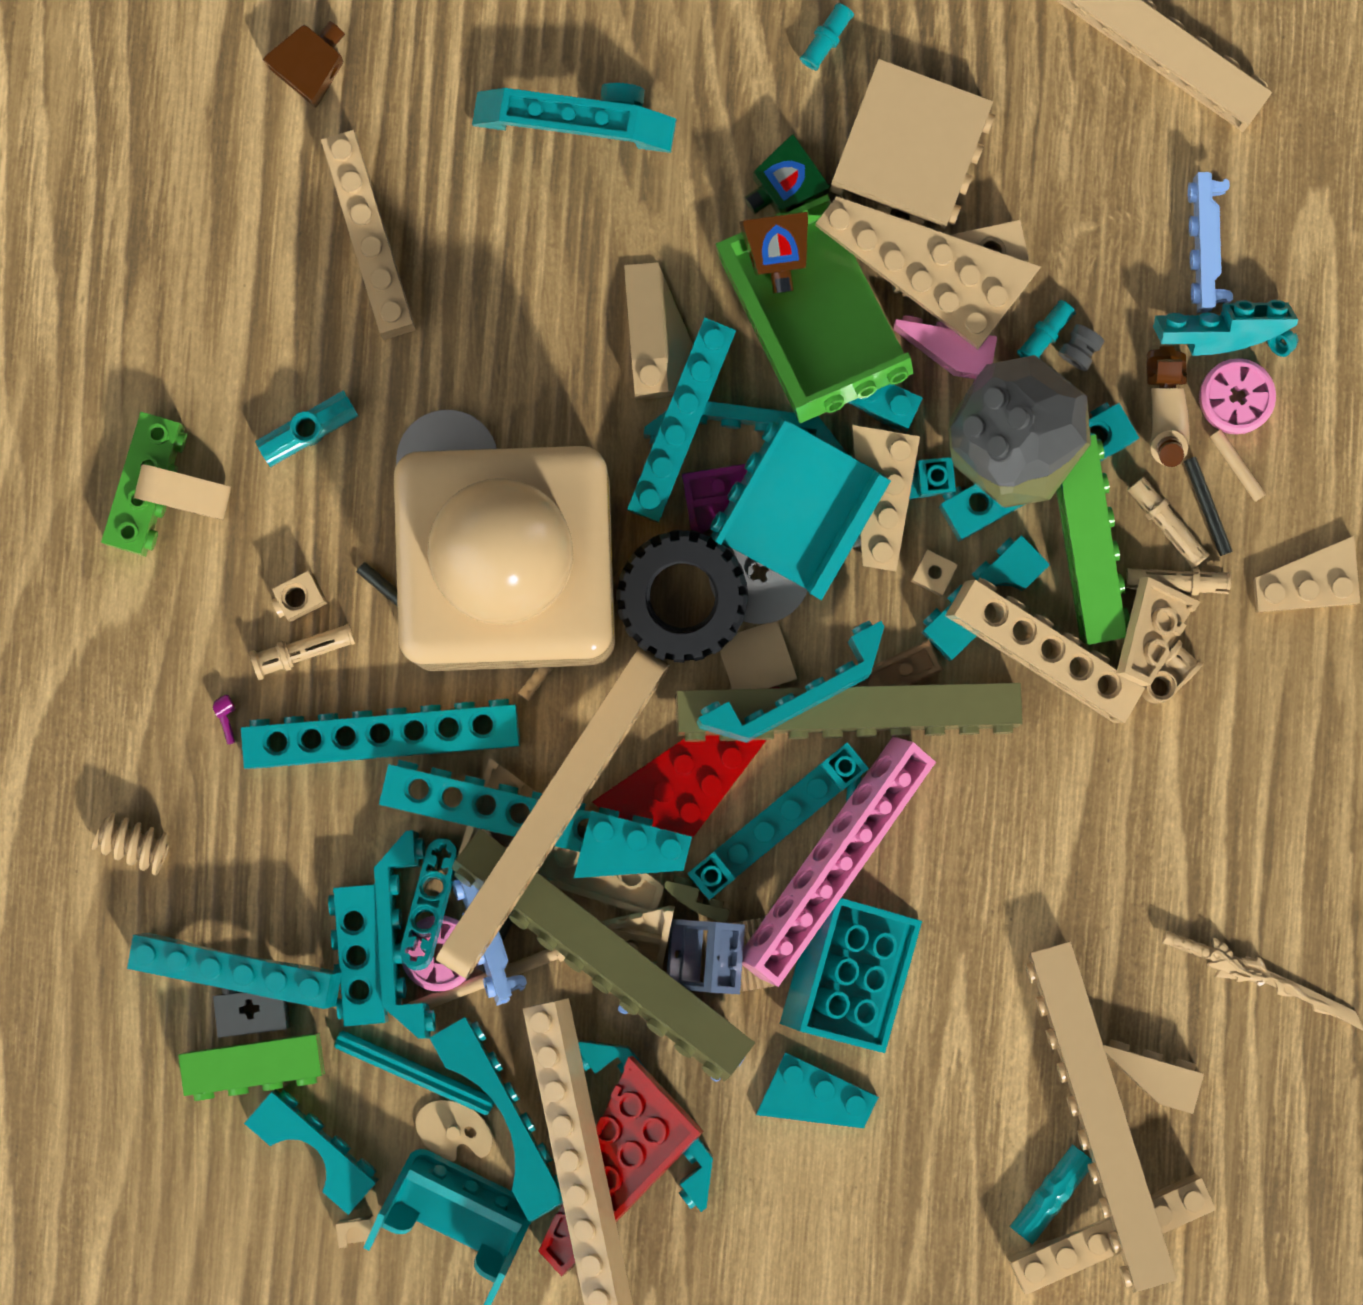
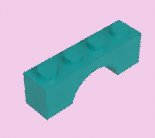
(891, 406)
(1015, 567)
(281, 1120)

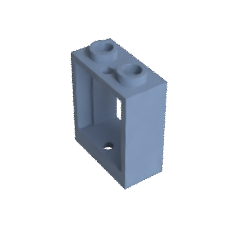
(722, 960)

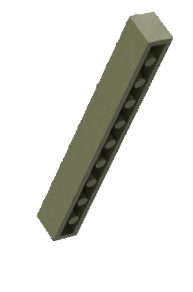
(868, 710)
(614, 965)

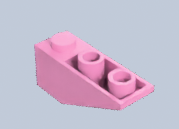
(947, 347)

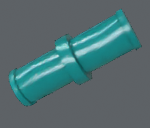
(826, 36)
(1047, 330)

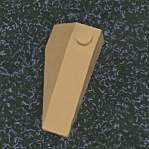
(656, 332)

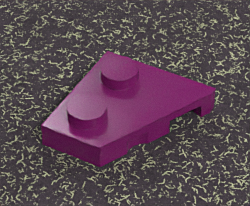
(708, 492)

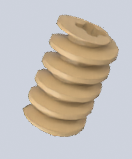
(132, 843)

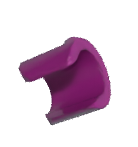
(223, 707)

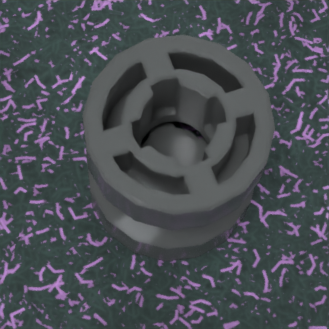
(1081, 347)

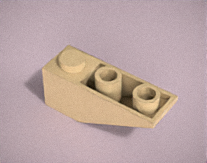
(1163, 1082)

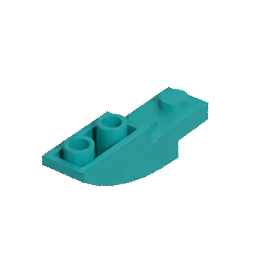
(1237, 327)

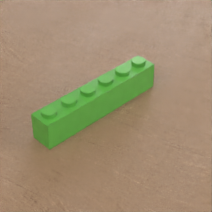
(1091, 549)

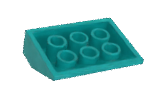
(852, 976)

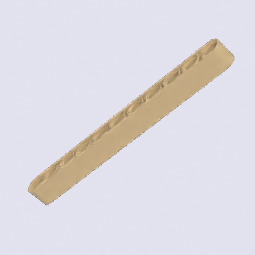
(552, 813)

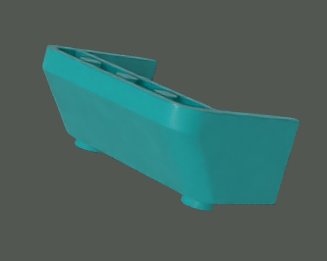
(458, 1206)

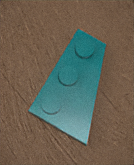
(628, 847)
(814, 1095)

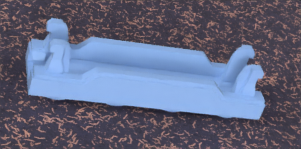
(1206, 231)
(495, 957)

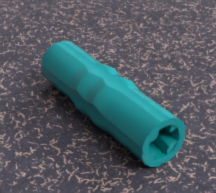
(1052, 1194)

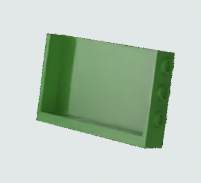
(827, 333)

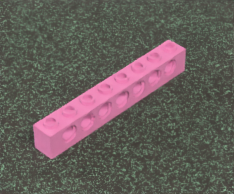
(836, 860)

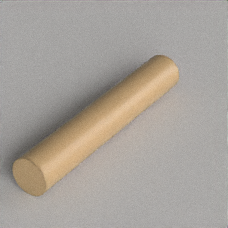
(1237, 465)

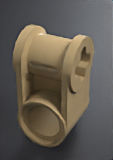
(1174, 673)

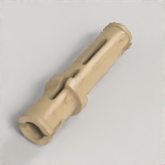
(1168, 522)
(1184, 581)

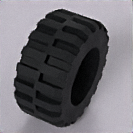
(675, 642)

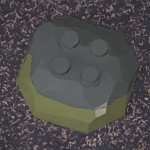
(1019, 431)

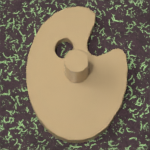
(443, 1126)

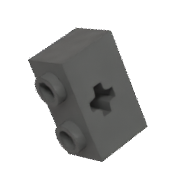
(233, 1021)

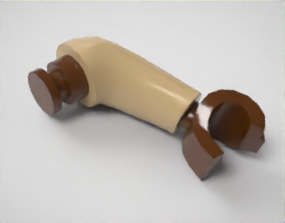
(1169, 408)

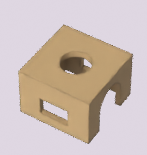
(923, 579)
(354, 1230)

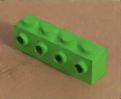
(131, 519)
(252, 1064)

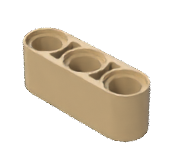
(182, 492)

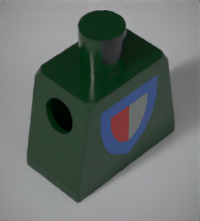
(786, 179)

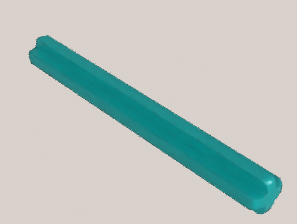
(414, 1072)

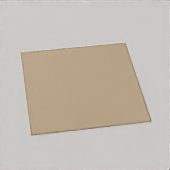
(758, 658)

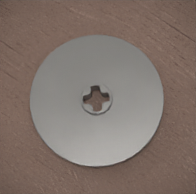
(444, 432)
(768, 599)

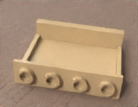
(913, 144)

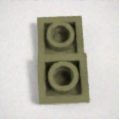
(683, 891)

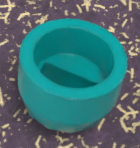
(1279, 347)

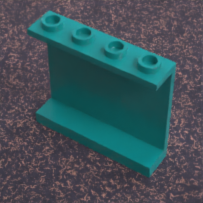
(799, 506)

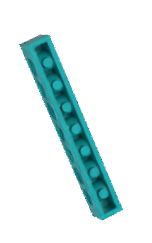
(259, 754)
(397, 795)

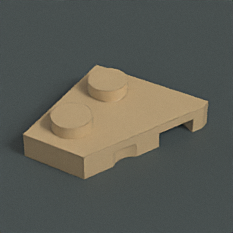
(645, 931)

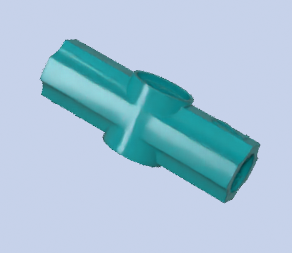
(286, 439)

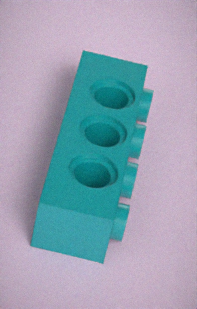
(349, 1008)

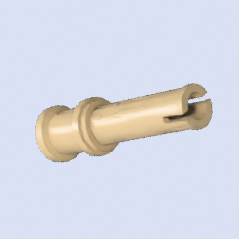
(341, 635)

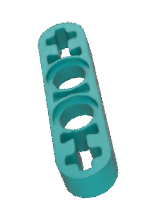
(426, 903)

